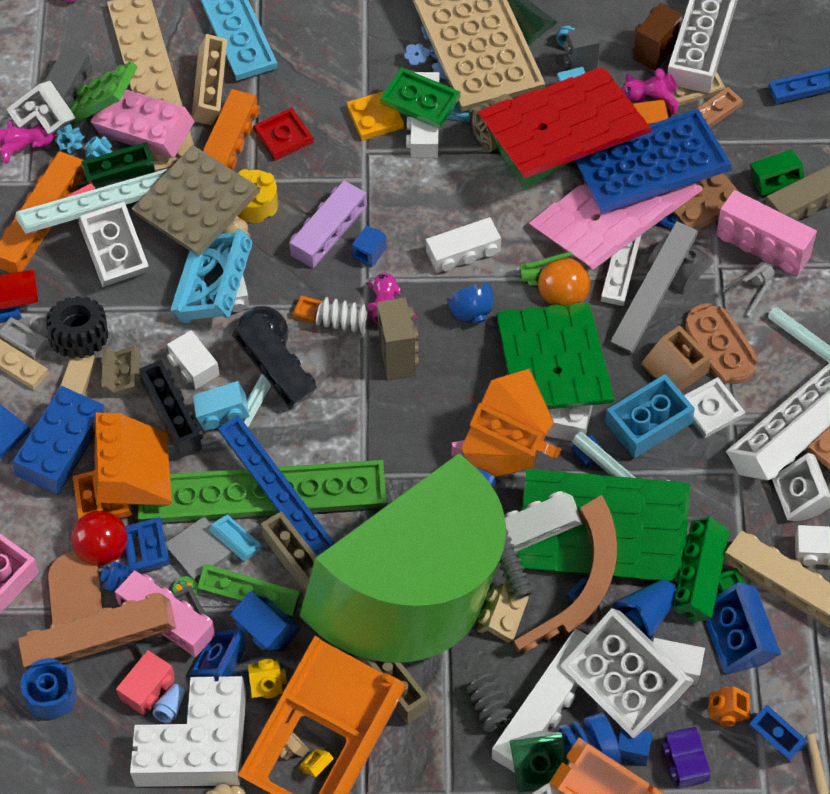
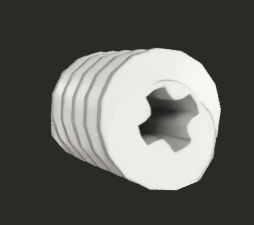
(342, 315)

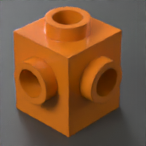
(729, 706)

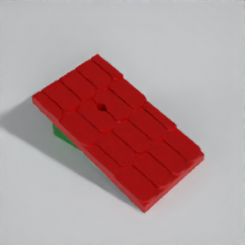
(562, 124)

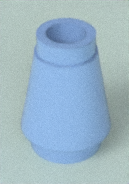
(168, 705)

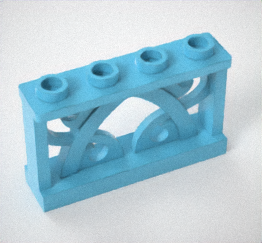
(223, 290)

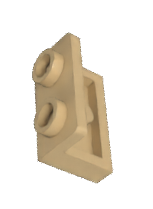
(501, 613)

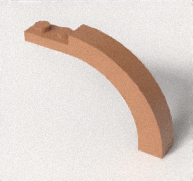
(603, 560)

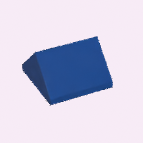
(220, 655)

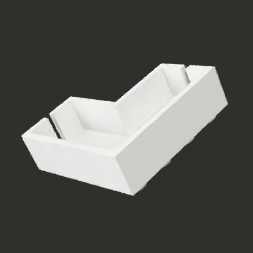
(204, 749)

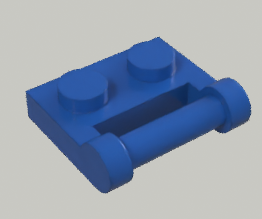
(152, 546)

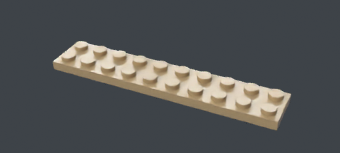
(143, 44)

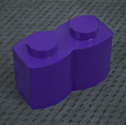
(686, 756)

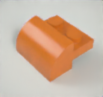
(86, 497)

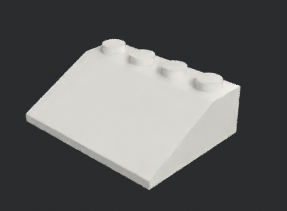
(626, 673)

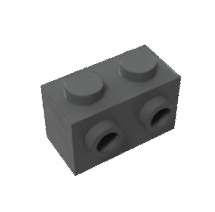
(581, 49)

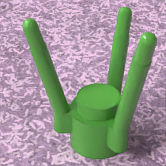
(531, 270)

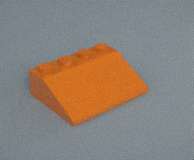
(130, 461)

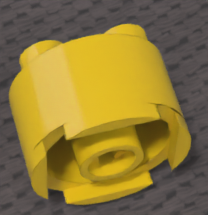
(266, 202)

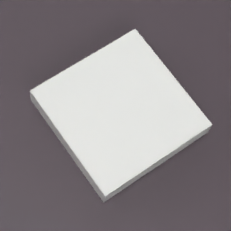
(714, 407)

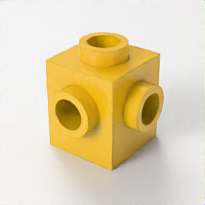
(266, 678)

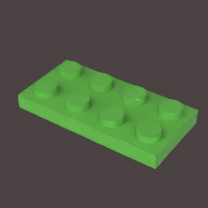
(102, 92)

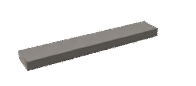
(654, 287)

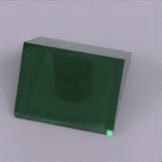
(531, 20)
(537, 758)

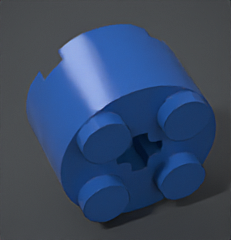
(40, 699)

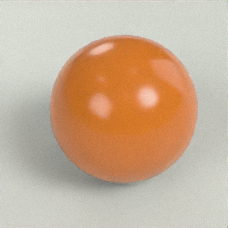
(564, 282)

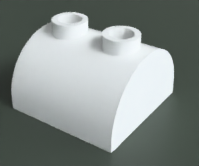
(802, 489)

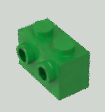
(776, 172)

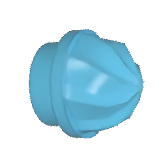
(562, 34)

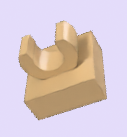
(294, 745)

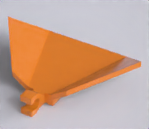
(509, 426)

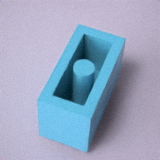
(220, 405)

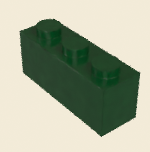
(118, 166)

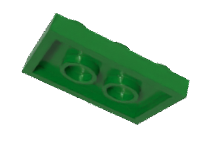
(420, 97)

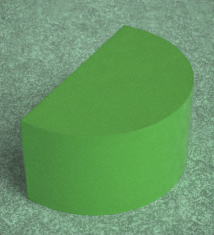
(412, 571)

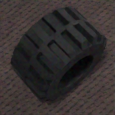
(77, 327)

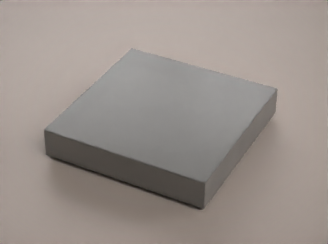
(198, 547)

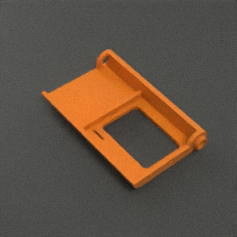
(337, 695)

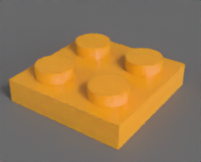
(373, 118)

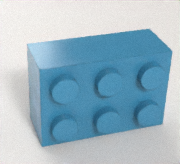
(649, 416)

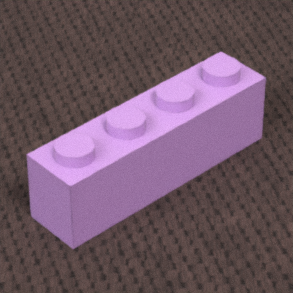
(328, 224)

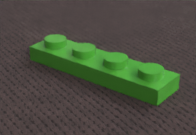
(239, 585)

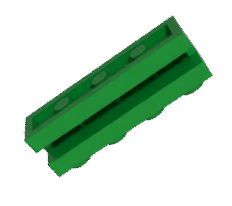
(701, 569)

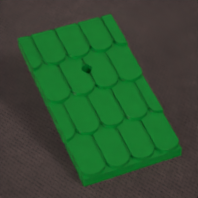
(560, 351)
(647, 520)

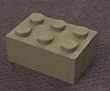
(398, 338)

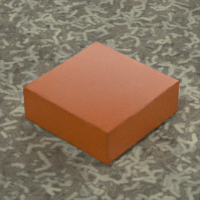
(306, 309)

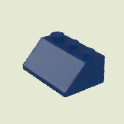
(741, 630)

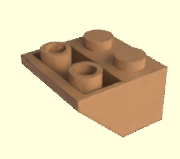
(678, 358)

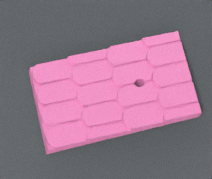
(594, 237)

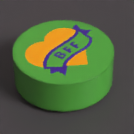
(184, 582)

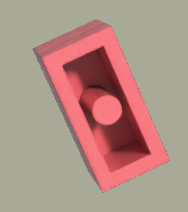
(146, 683)

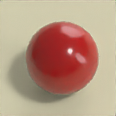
(99, 538)

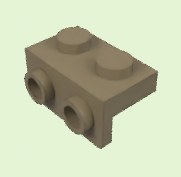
(120, 371)

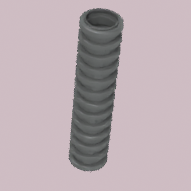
(514, 571)

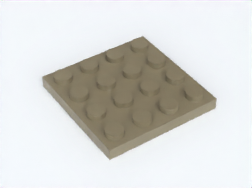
(195, 200)

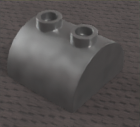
(691, 269)

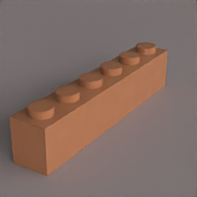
(100, 631)

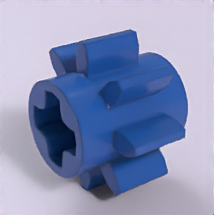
(114, 575)

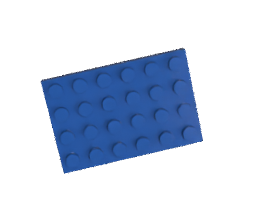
(668, 158)

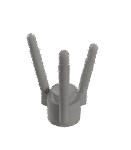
(759, 276)

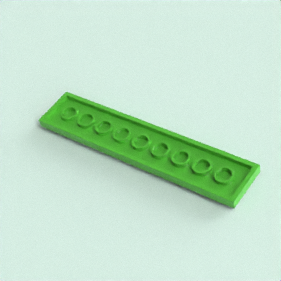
(238, 494)

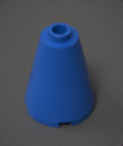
(648, 606)

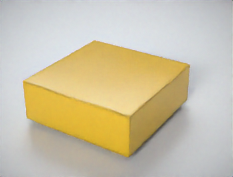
(316, 762)

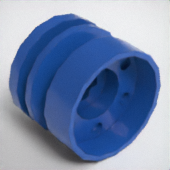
(596, 732)

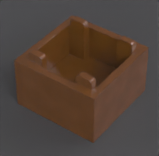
(657, 36)

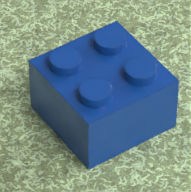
(265, 621)

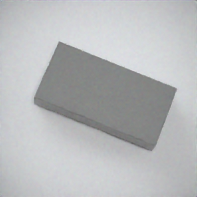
(23, 338)

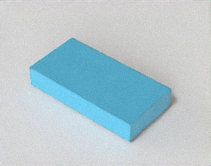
(235, 537)

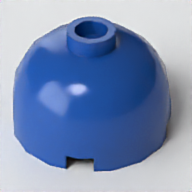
(472, 303)

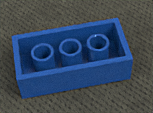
(58, 440)

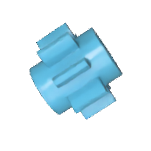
(72, 143)
(97, 147)

